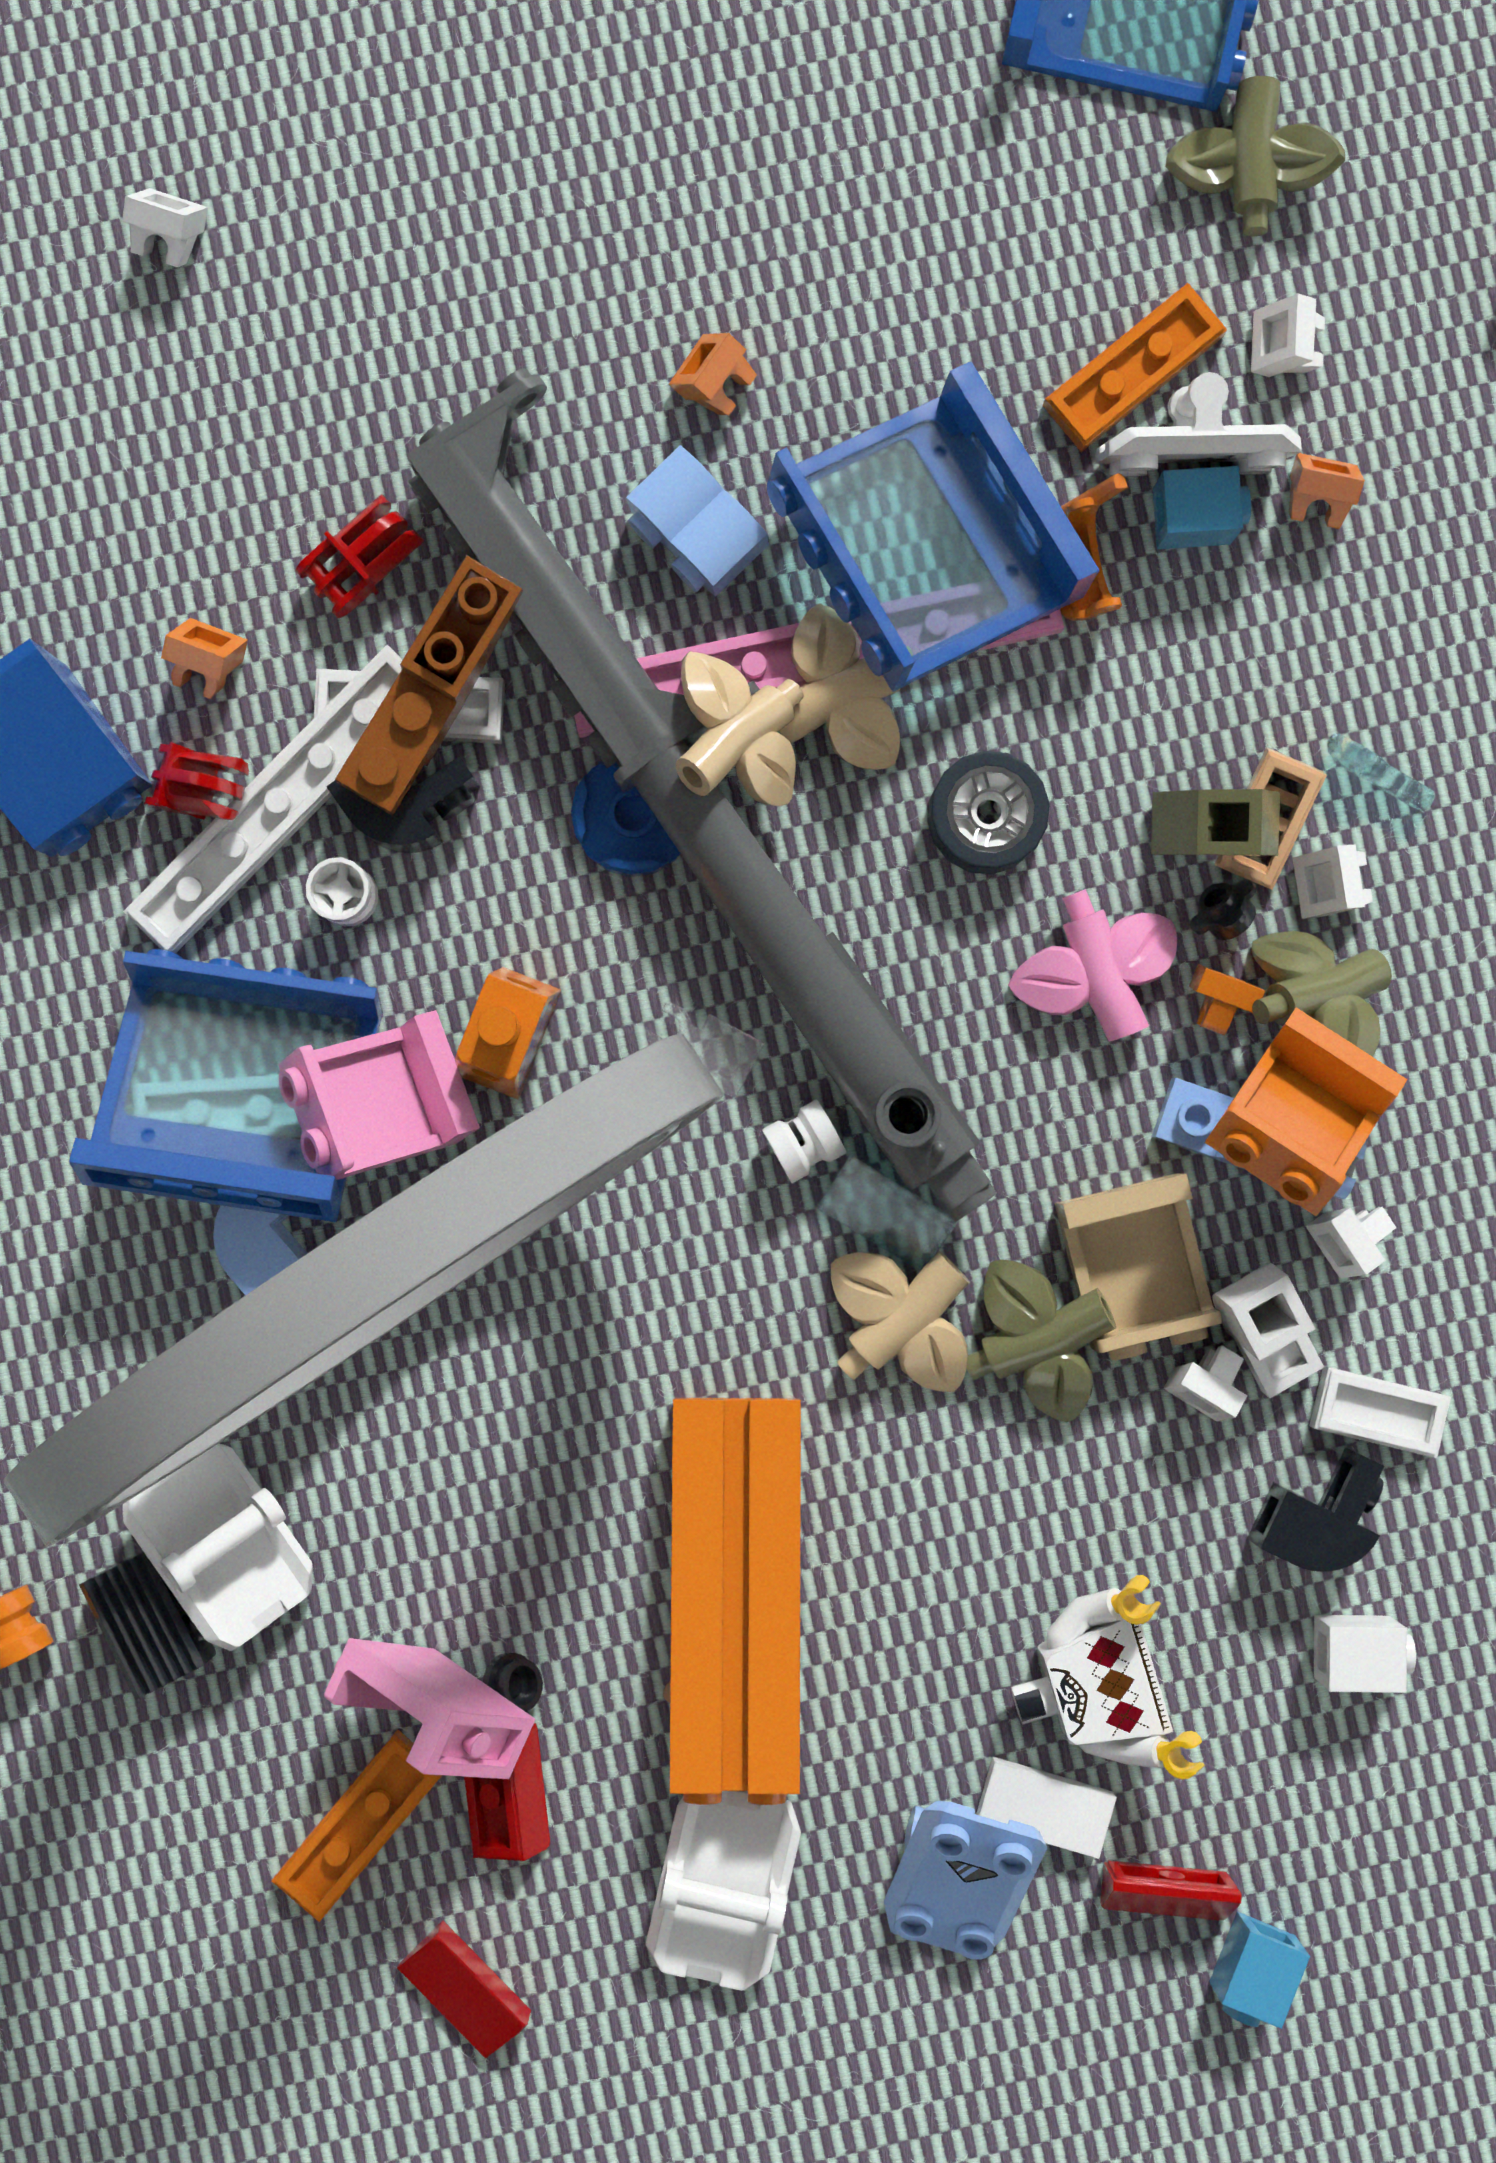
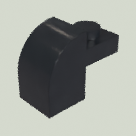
(410, 828)
(1326, 1533)

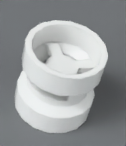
(331, 887)
(817, 1133)

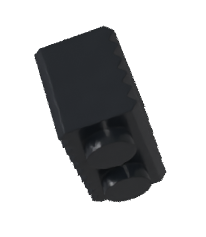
(145, 1625)

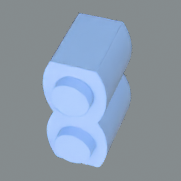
(695, 522)

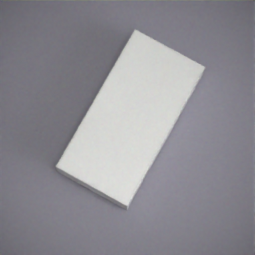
(1380, 1411)
(1060, 1808)

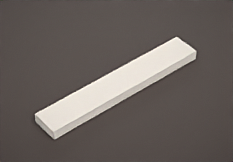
(268, 815)

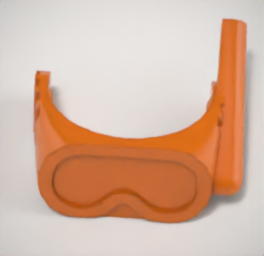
(1082, 515)

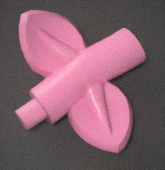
(1098, 966)

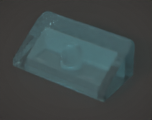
(886, 1213)

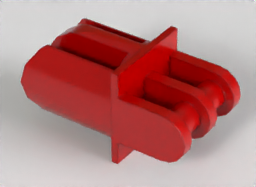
(369, 547)
(190, 781)

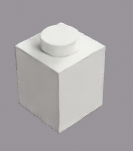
(1362, 1653)

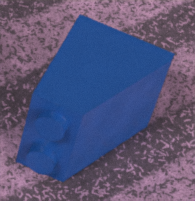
(58, 755)

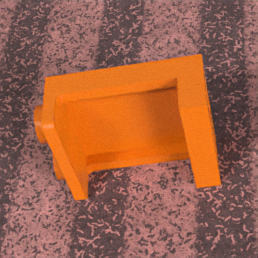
(1305, 1112)

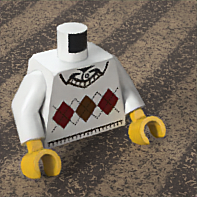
(1106, 1683)

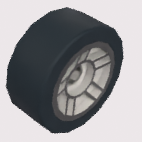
(1018, 801)

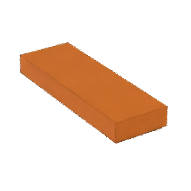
(1134, 367)
(354, 1828)

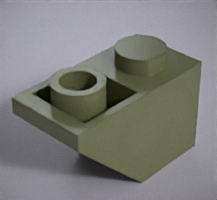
(1216, 822)

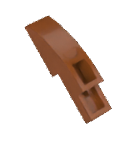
(431, 685)

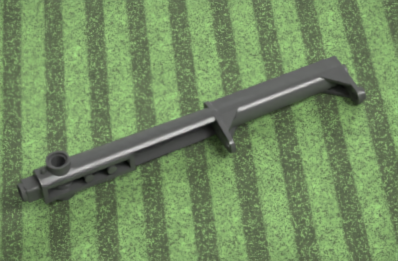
(645, 734)

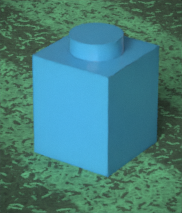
(1200, 507)
(1258, 1972)

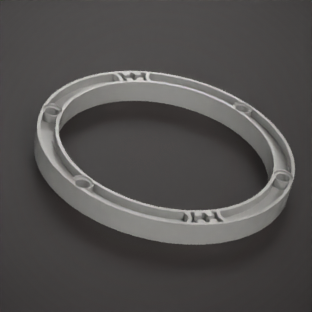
(359, 1287)

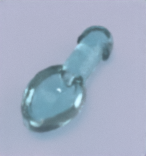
(1377, 771)

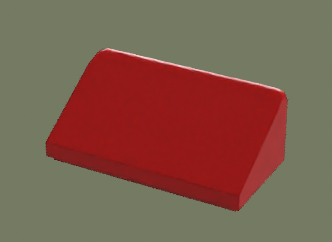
(510, 1814)
(1168, 1890)
(465, 1990)

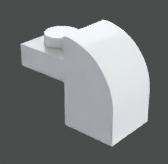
(1269, 1328)

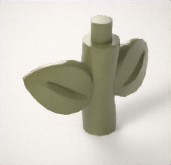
(1255, 155)
(1319, 987)
(1040, 1338)

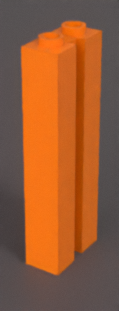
(735, 1599)

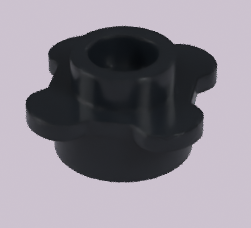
(1225, 910)

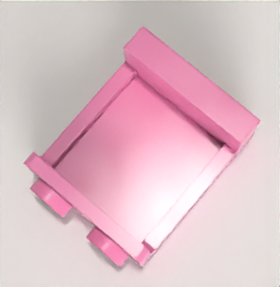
(377, 1098)
(463, 1720)

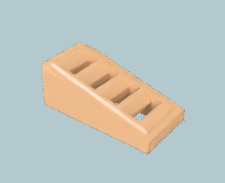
(1312, 782)

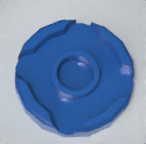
(625, 845)

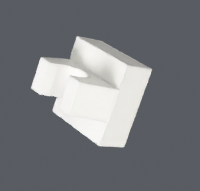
(163, 215)
(1286, 337)
(1330, 881)
(1351, 1239)
(1209, 1384)

